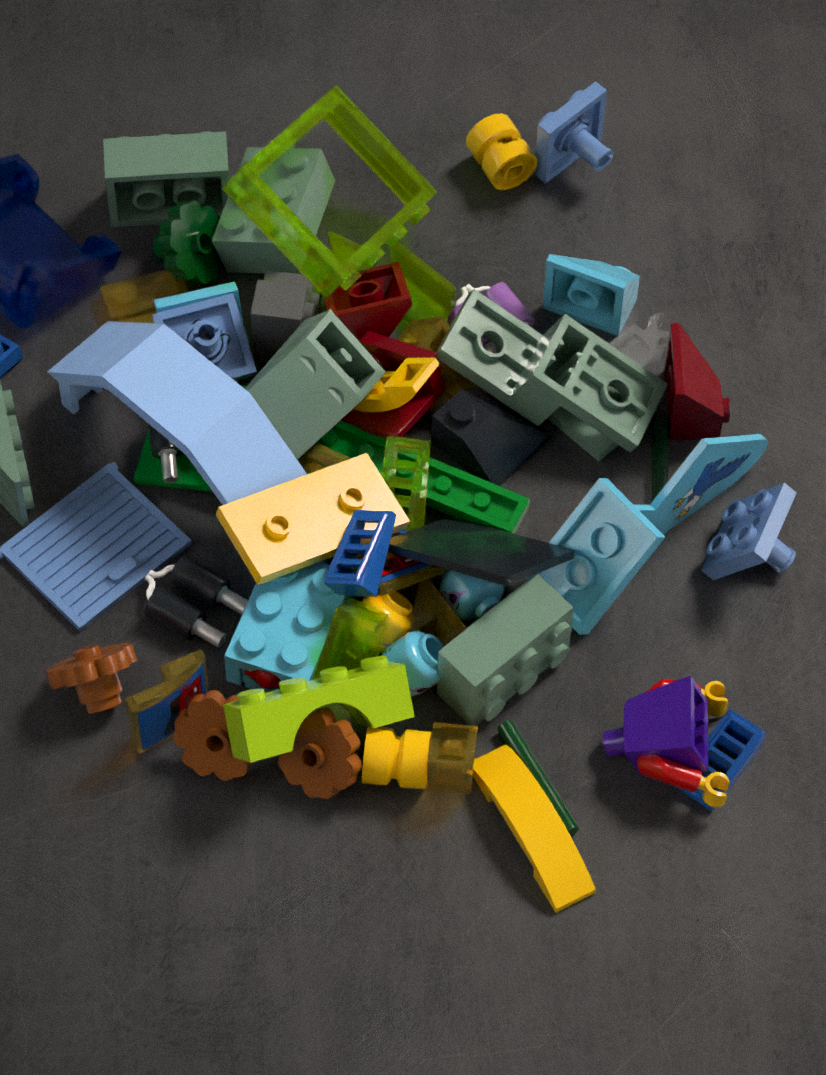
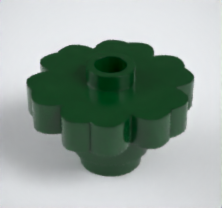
(187, 245)

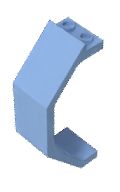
(184, 401)

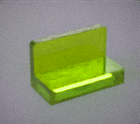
(429, 291)

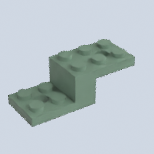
(552, 370)

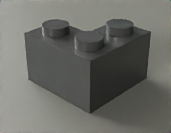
(279, 309)

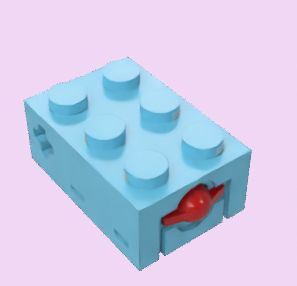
(283, 629)

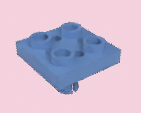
(573, 133)
(213, 319)
(751, 534)

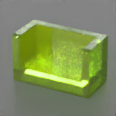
(352, 636)

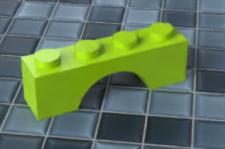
(267, 723)

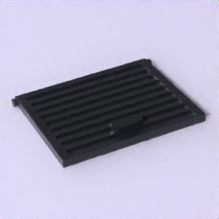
(479, 550)

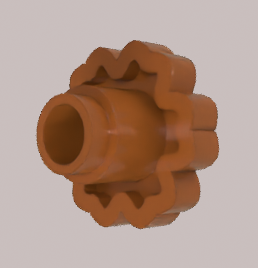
(94, 674)
(205, 737)
(322, 755)

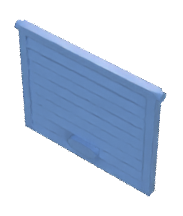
(94, 546)

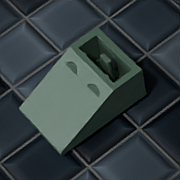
(314, 381)
(14, 477)

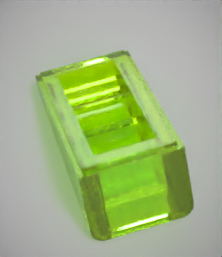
(418, 484)

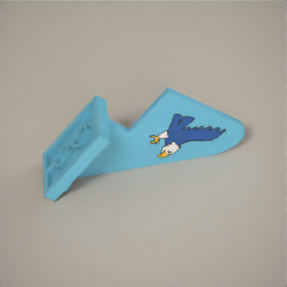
(618, 538)

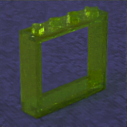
(290, 233)

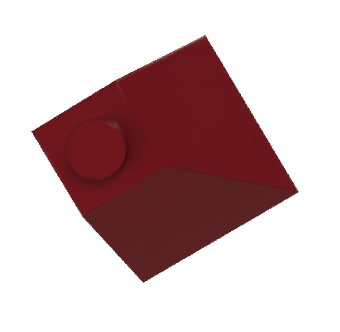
(373, 301)
(692, 391)

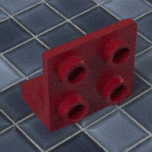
(390, 355)

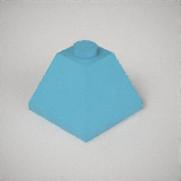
(590, 291)

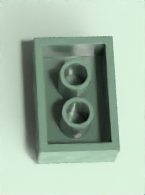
(160, 172)
(303, 184)
(505, 651)

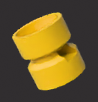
(501, 151)
(396, 757)

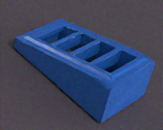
(370, 568)
(737, 737)

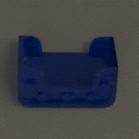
(38, 258)

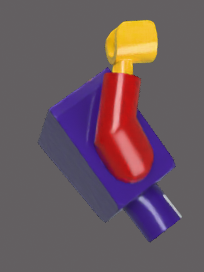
(669, 735)

